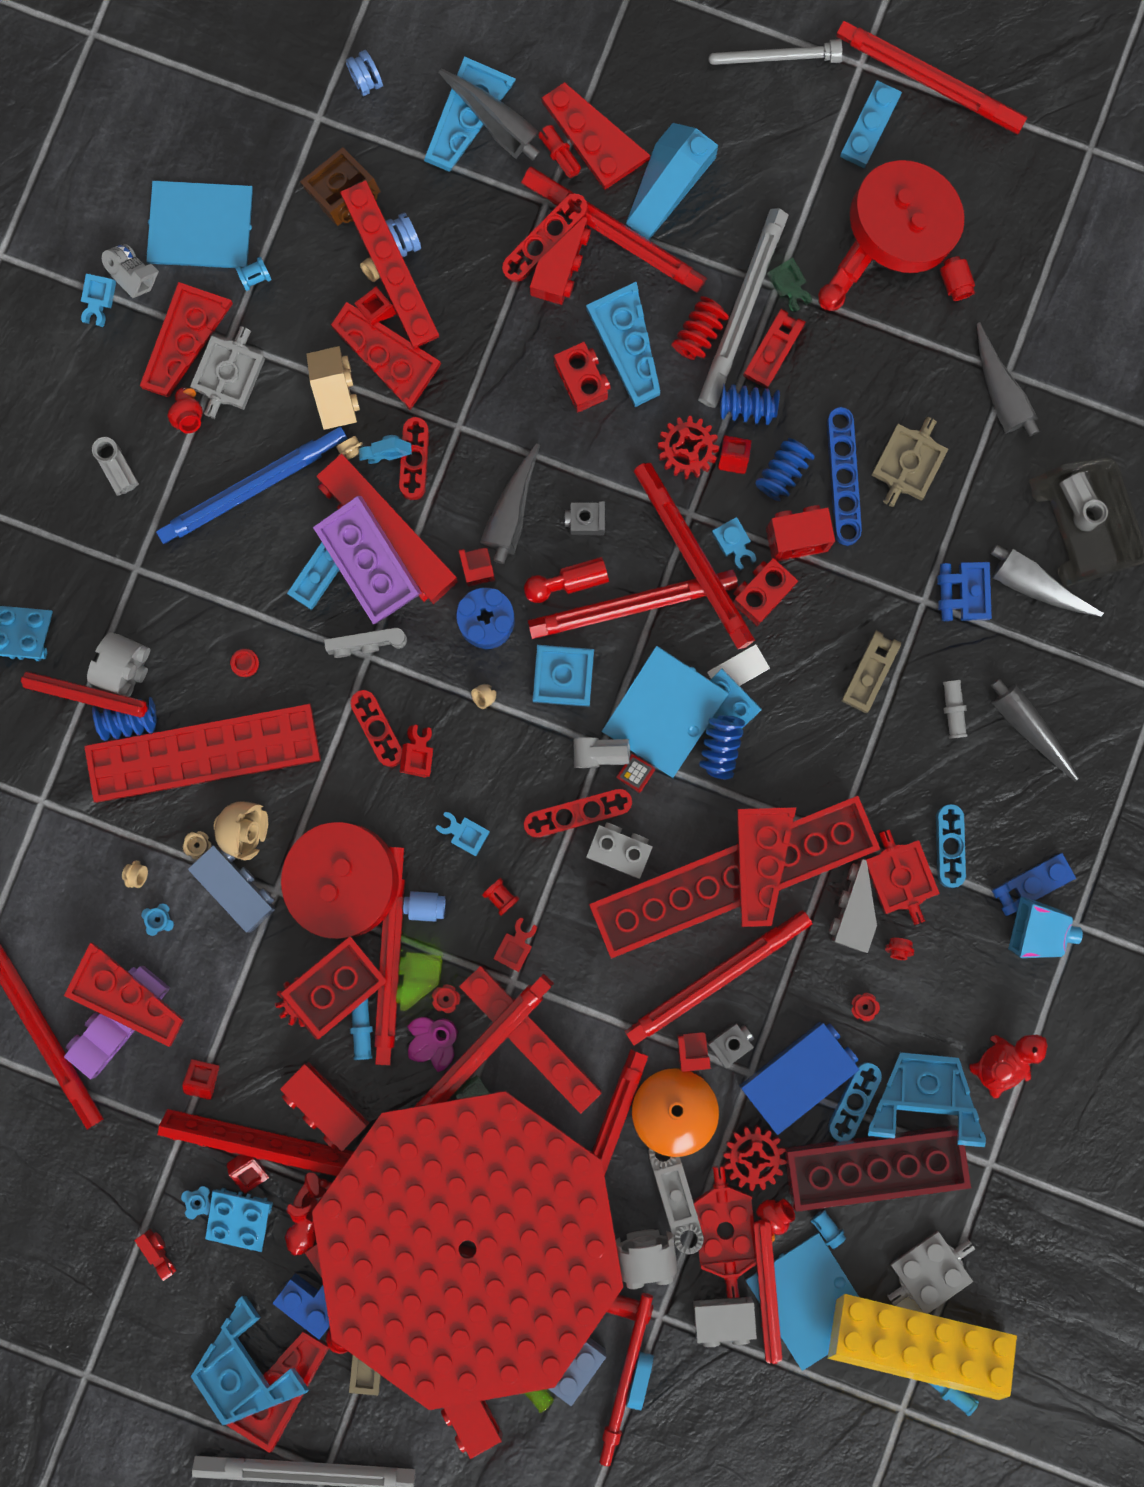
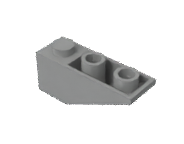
(857, 917)

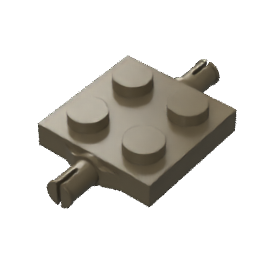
(909, 462)

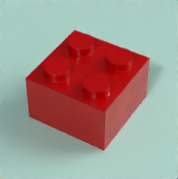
(800, 533)

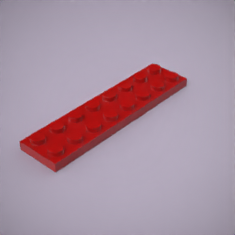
(202, 753)

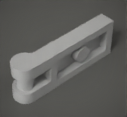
(368, 642)

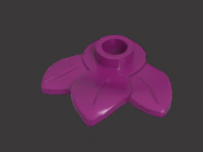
(429, 1045)

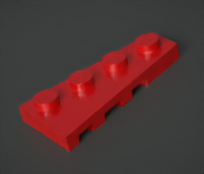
(596, 139)
(185, 330)
(387, 354)
(762, 854)
(119, 996)
(268, 1425)

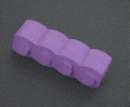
(106, 1036)

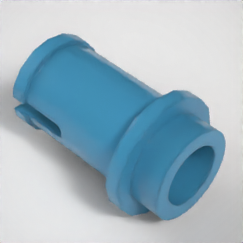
(828, 1229)

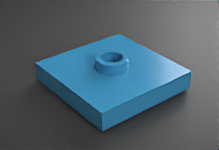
(563, 675)

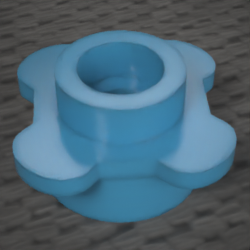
(149, 919)
(189, 1198)

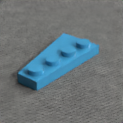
(458, 122)
(625, 337)

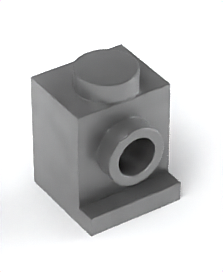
(593, 526)
(720, 1046)

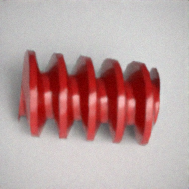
(699, 328)

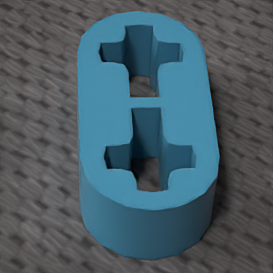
(640, 1381)

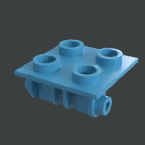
(23, 632)
(737, 702)
(238, 1219)

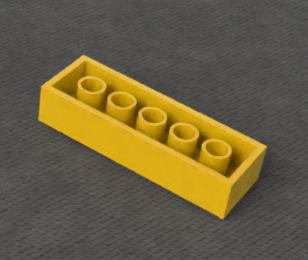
(922, 1347)

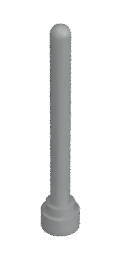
(830, 51)

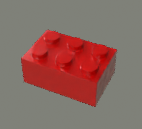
(333, 987)

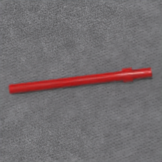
(612, 1432)

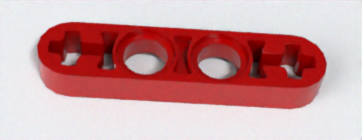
(541, 234)
(576, 808)

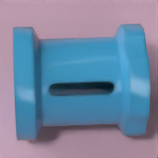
(253, 274)

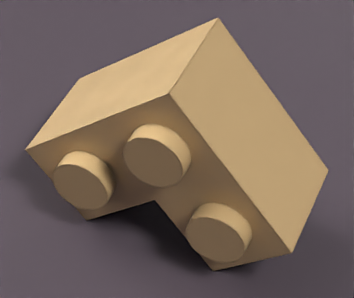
(330, 384)

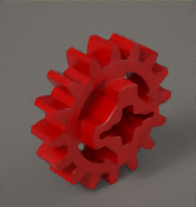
(699, 442)
(753, 1171)

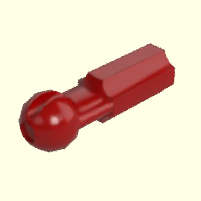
(853, 265)
(570, 579)

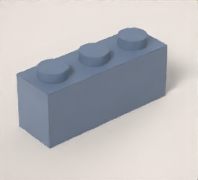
(233, 888)

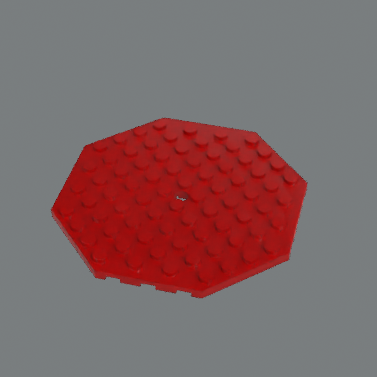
(451, 1322)

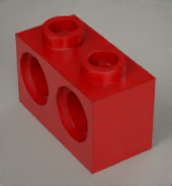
(575, 379)
(769, 595)

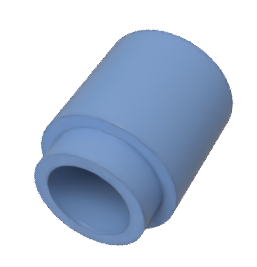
(424, 906)

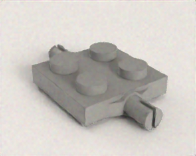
(227, 372)
(931, 1272)

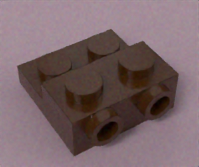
(331, 178)

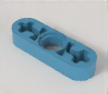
(960, 838)
(839, 1118)

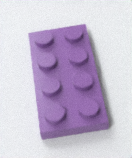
(367, 560)

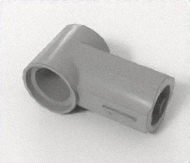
(115, 466)
(1081, 499)
(596, 752)

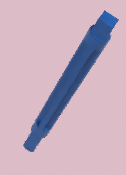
(250, 486)

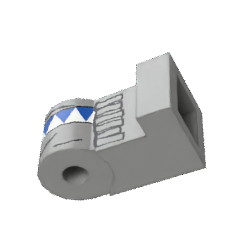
(129, 270)

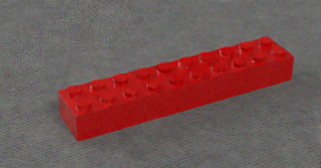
(713, 882)

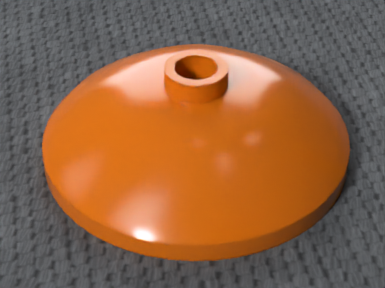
(660, 1128)

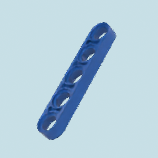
(848, 463)

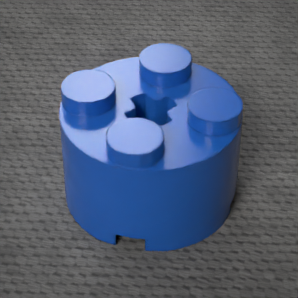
(471, 610)

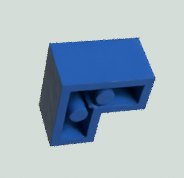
(304, 1305)

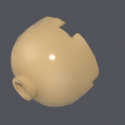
(240, 829)

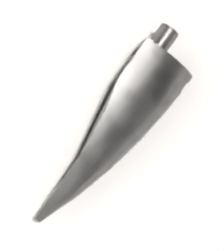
(501, 121)
(1006, 395)
(507, 517)
(1030, 579)
(1030, 724)

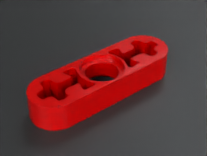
(405, 479)
(360, 713)

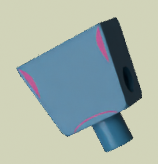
(1042, 931)

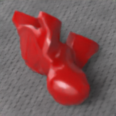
(1007, 1065)
(302, 1234)

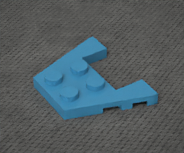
(928, 1086)
(232, 1379)

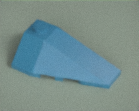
(672, 171)

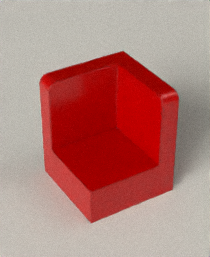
(477, 566)
(693, 1052)

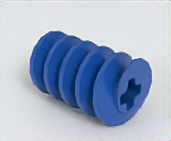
(749, 404)
(783, 468)
(115, 723)
(723, 746)

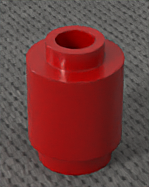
(957, 278)

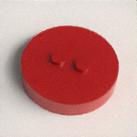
(906, 216)
(339, 880)

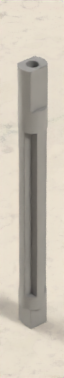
(743, 307)
(301, 1472)

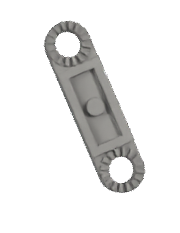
(676, 1200)

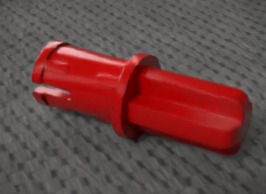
(559, 151)

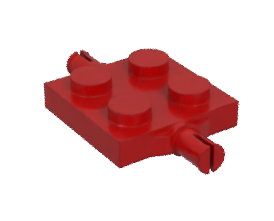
(901, 877)

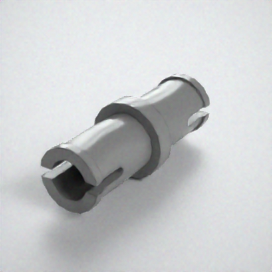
(955, 709)

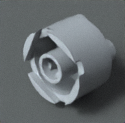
(118, 665)
(647, 1258)

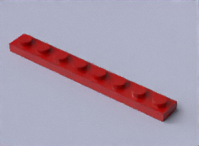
(253, 1142)

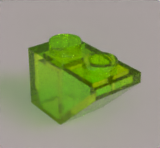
(421, 976)

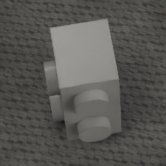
(619, 851)
(724, 1321)

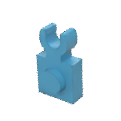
(98, 294)
(388, 448)
(733, 539)
(466, 835)

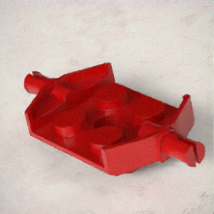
(729, 1255)

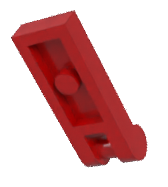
(773, 349)

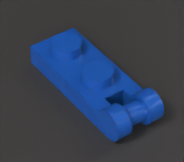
(1035, 882)

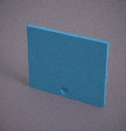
(199, 224)
(665, 711)
(806, 1297)

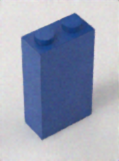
(800, 1076)

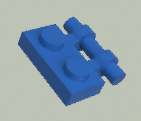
(974, 591)

